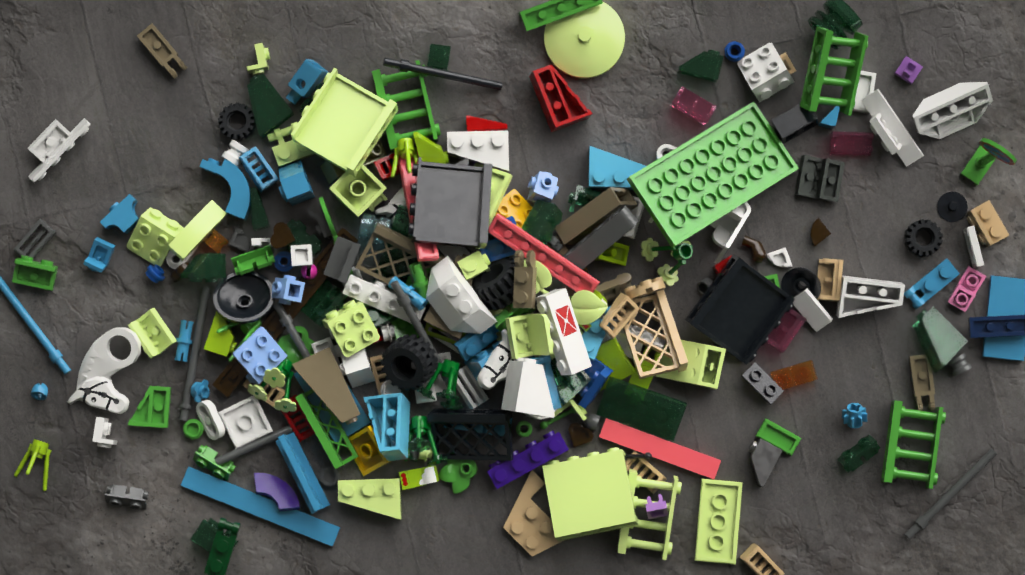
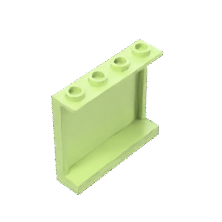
(343, 122)
(589, 494)

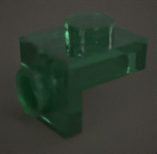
(582, 196)

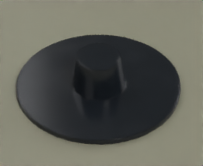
(952, 206)

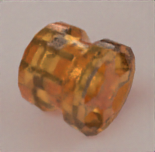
(216, 241)

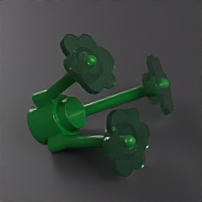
(449, 369)
(419, 427)

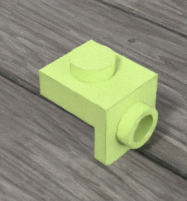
(262, 57)
(474, 264)

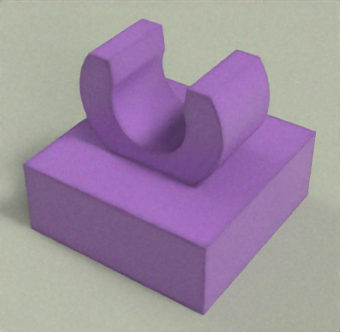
(908, 70)
(656, 509)

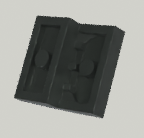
(819, 178)

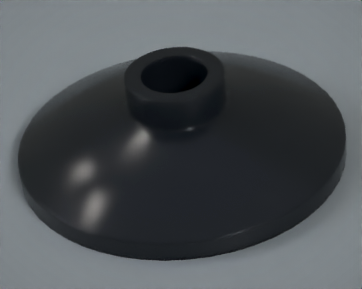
(791, 282)

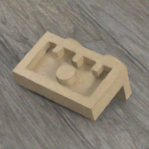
(987, 224)

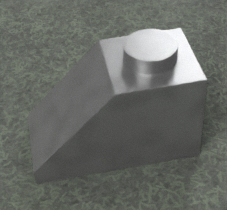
(763, 459)

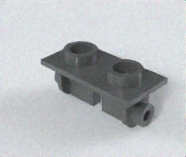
(117, 496)

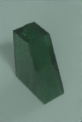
(267, 105)
(938, 338)

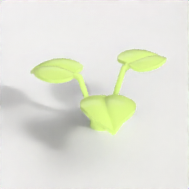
(585, 304)

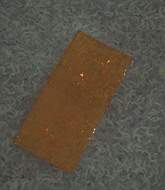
(795, 375)

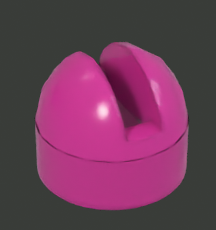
(313, 272)

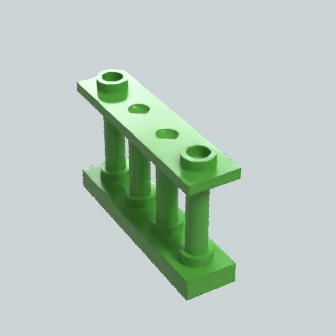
(817, 65)
(380, 81)
(896, 432)

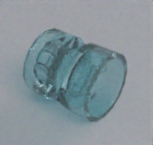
(369, 223)

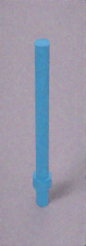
(54, 355)

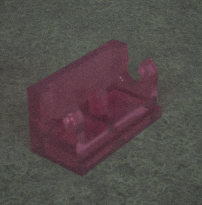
(693, 105)
(851, 143)
(786, 331)

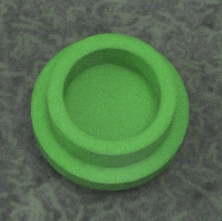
(193, 429)

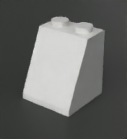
(527, 389)

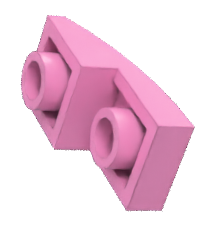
(966, 288)

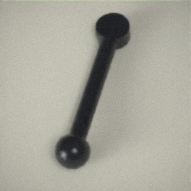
(647, 456)

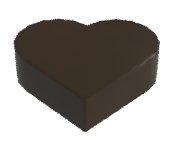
(282, 236)
(176, 275)
(579, 434)

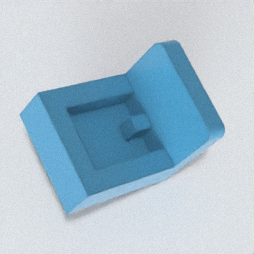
(99, 255)

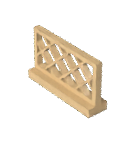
(670, 335)

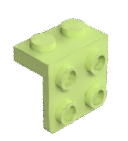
(153, 236)
(351, 327)
(529, 335)

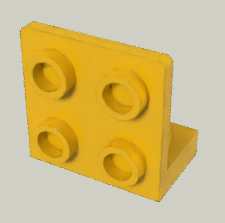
(514, 205)

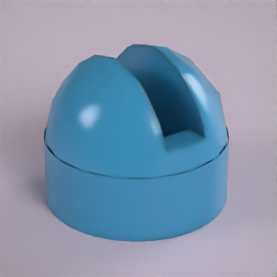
(39, 391)

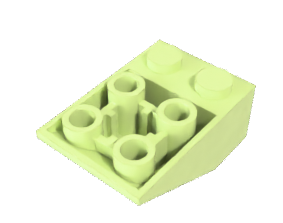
(703, 365)

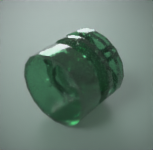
(838, 18)

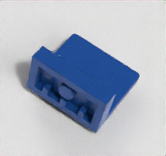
(599, 374)

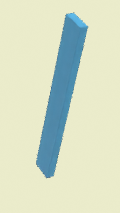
(259, 506)

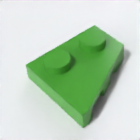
(153, 409)

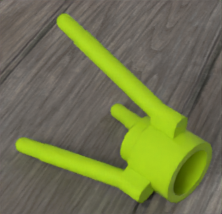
(406, 151)
(36, 449)

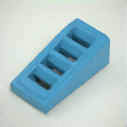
(264, 165)

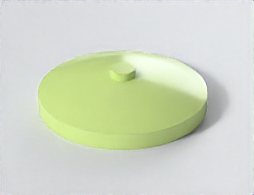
(585, 42)

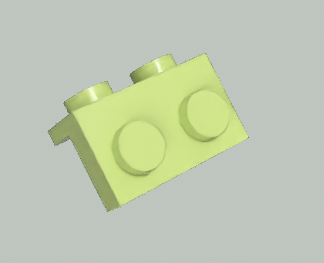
(152, 333)

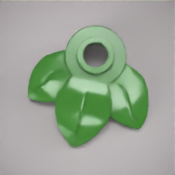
(288, 346)
(455, 473)

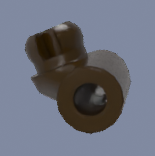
(757, 248)

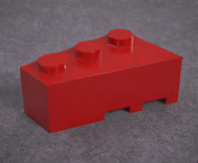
(557, 99)

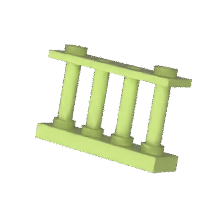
(626, 541)

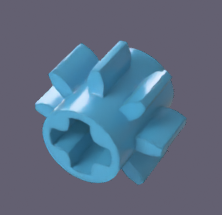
(854, 415)

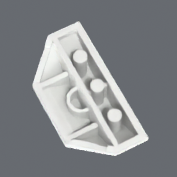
(952, 109)
(456, 300)

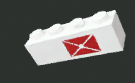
(564, 332)

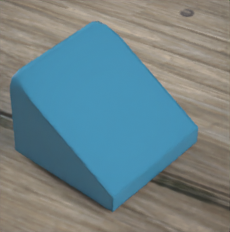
(831, 119)

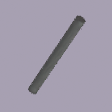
(253, 445)

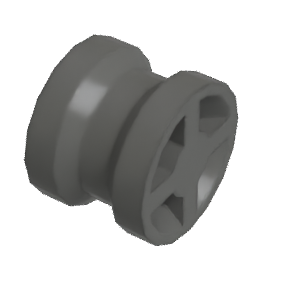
(959, 364)

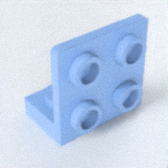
(259, 354)

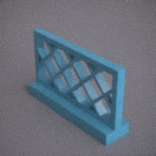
(302, 472)

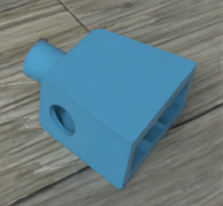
(312, 74)

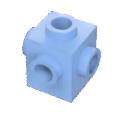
(542, 187)
(287, 289)

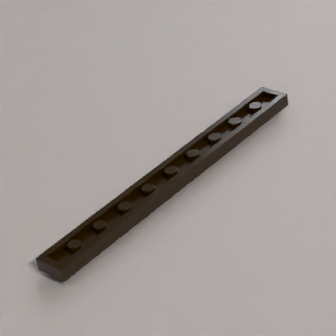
(235, 372)

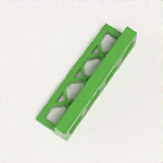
(553, 11)
(321, 433)

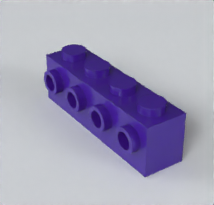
(532, 457)

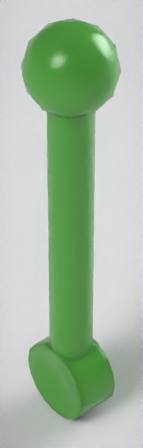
(544, 424)

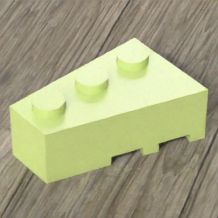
(373, 494)

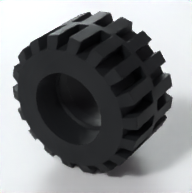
(497, 285)
(399, 372)

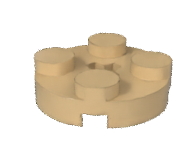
(645, 288)

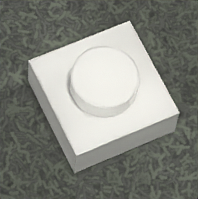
(301, 255)

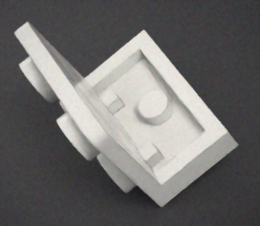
(765, 72)

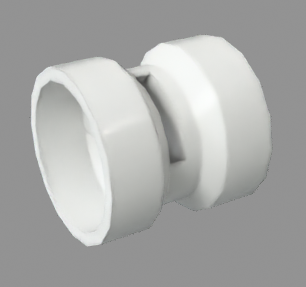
(234, 153)

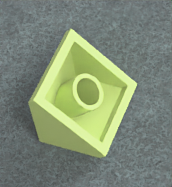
(359, 191)

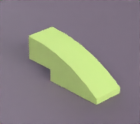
(197, 230)

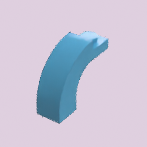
(240, 200)

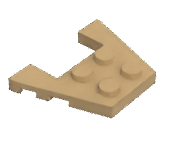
(528, 522)

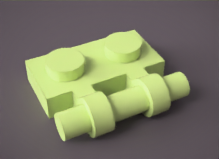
(287, 151)

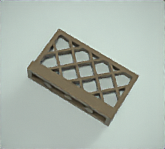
(398, 241)

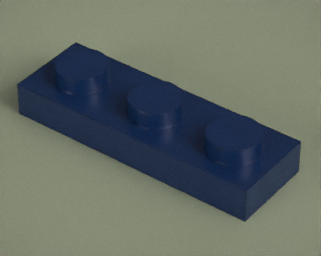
(996, 326)

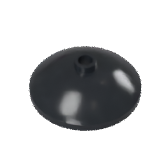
(239, 290)

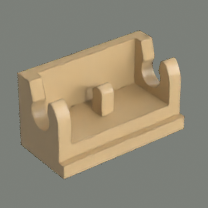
(830, 278)

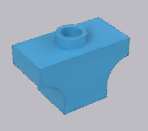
(122, 215)

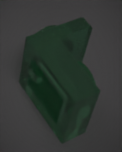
(439, 56)

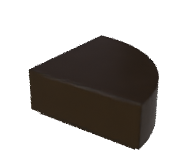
(818, 232)

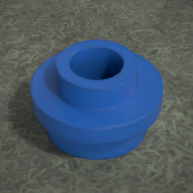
(734, 45)
(284, 268)
(155, 273)

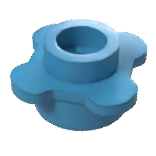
(200, 390)

